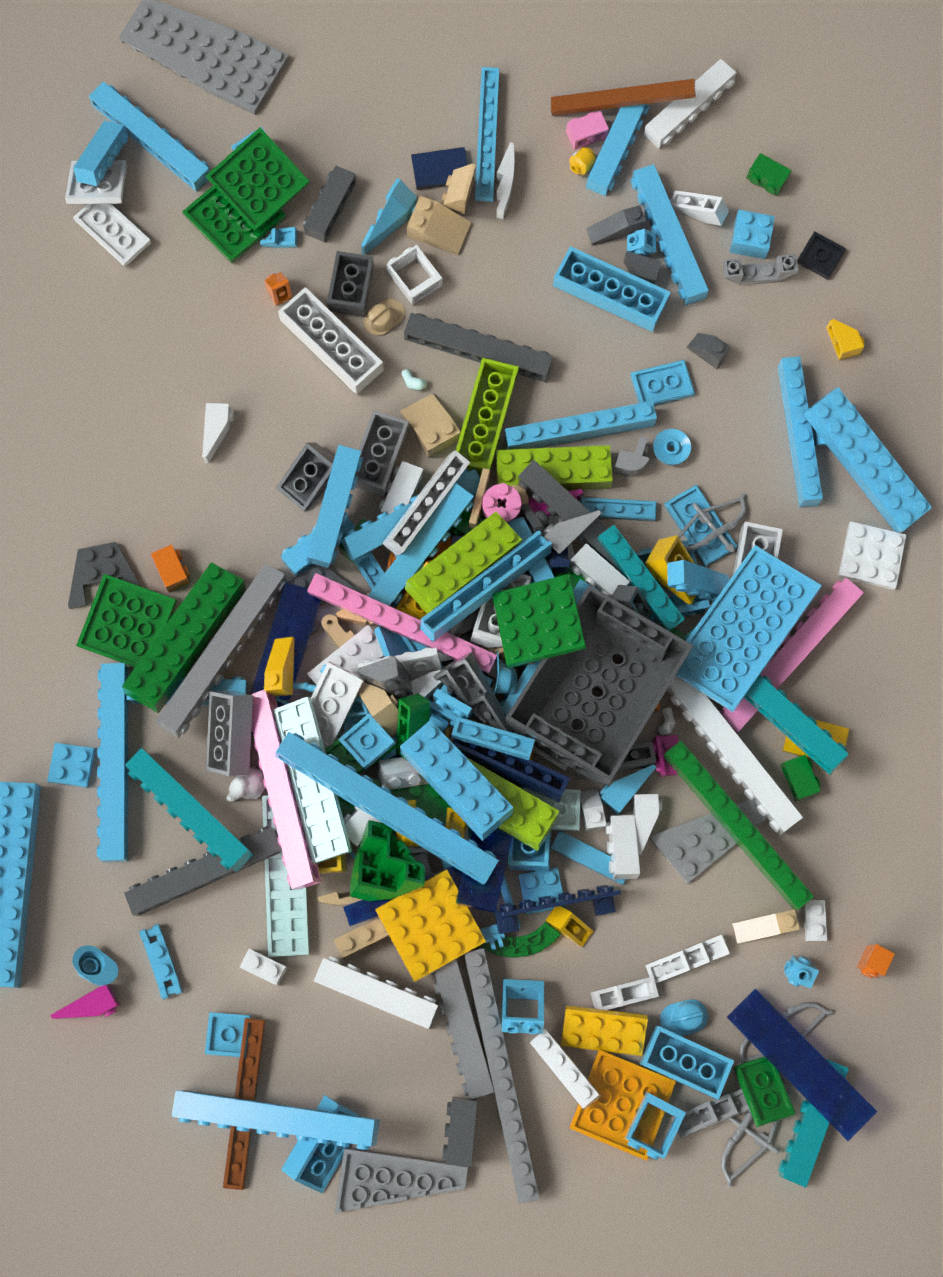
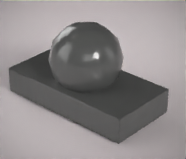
(535, 521)

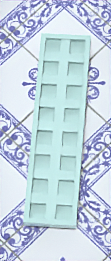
(316, 804)
(284, 906)

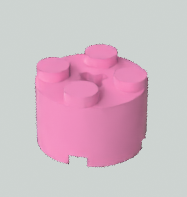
(503, 494)

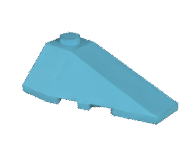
(397, 211)

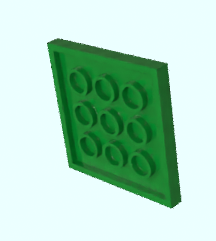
(257, 179)
(224, 225)
(124, 620)
(538, 621)

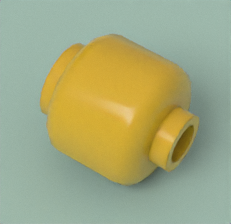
(582, 161)

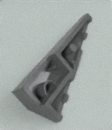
(470, 685)

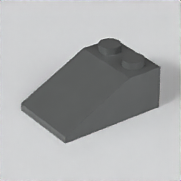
(307, 476)

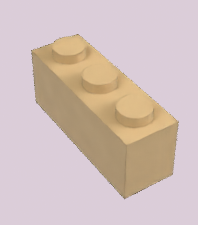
(361, 938)

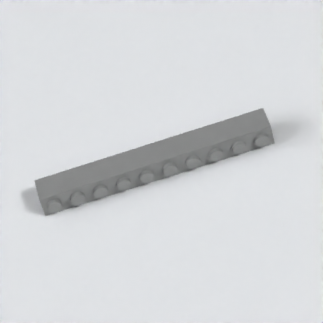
(221, 651)

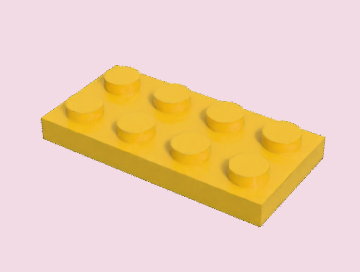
(604, 1030)

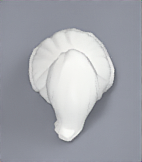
(247, 786)

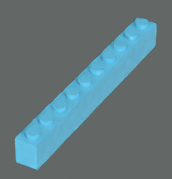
(112, 768)
(276, 1118)

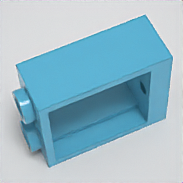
(533, 991)
(636, 1143)

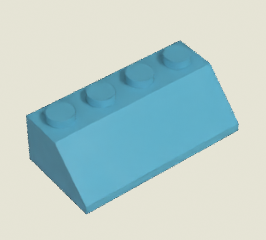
(316, 1162)

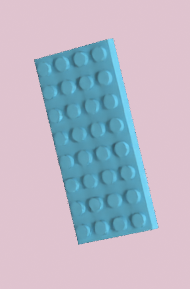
(745, 627)

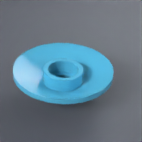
(675, 439)

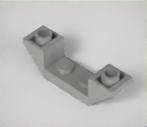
(762, 272)

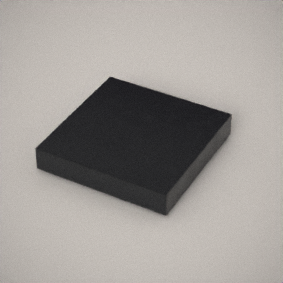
(821, 255)

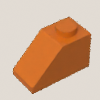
(278, 288)

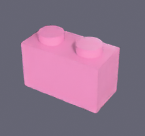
(587, 130)

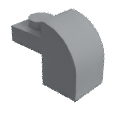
(630, 463)

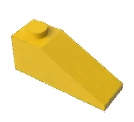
(280, 668)

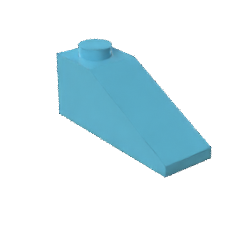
(622, 790)

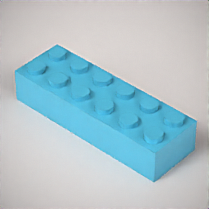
(611, 289)
(333, 506)
(456, 780)

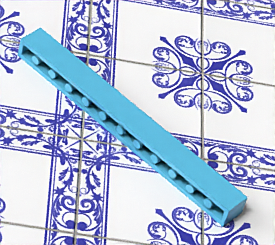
(386, 808)

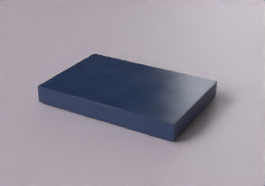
(434, 167)

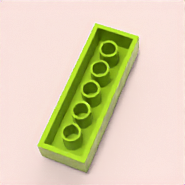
(486, 414)
(570, 466)
(462, 562)
(531, 816)

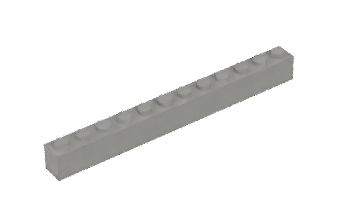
(460, 1023)
(501, 1076)

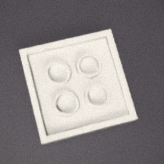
(108, 190)
(872, 555)

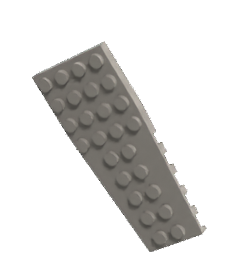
(206, 53)

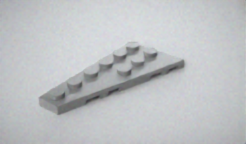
(700, 841)
(385, 1178)

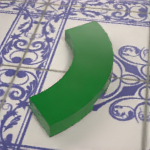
(525, 945)

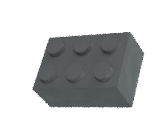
(350, 283)
(460, 1132)

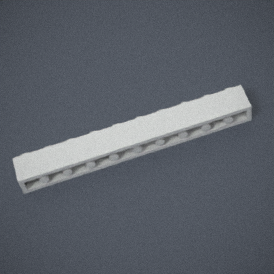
(734, 755)

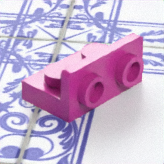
(661, 746)

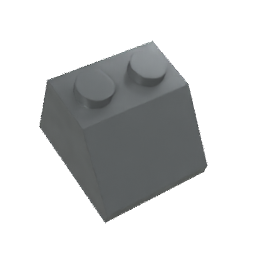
(389, 676)

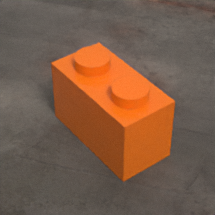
(170, 568)
(875, 961)

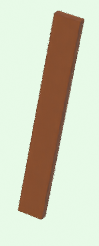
(623, 97)
(245, 1089)

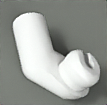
(669, 722)

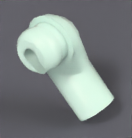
(412, 382)

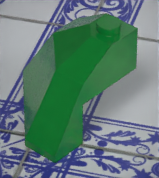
(384, 866)

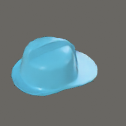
(505, 678)
(94, 965)
(684, 1017)

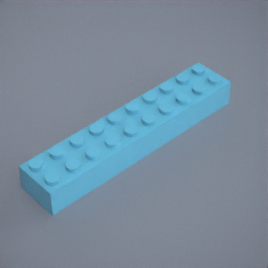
(17, 845)

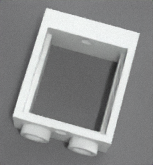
(425, 288)

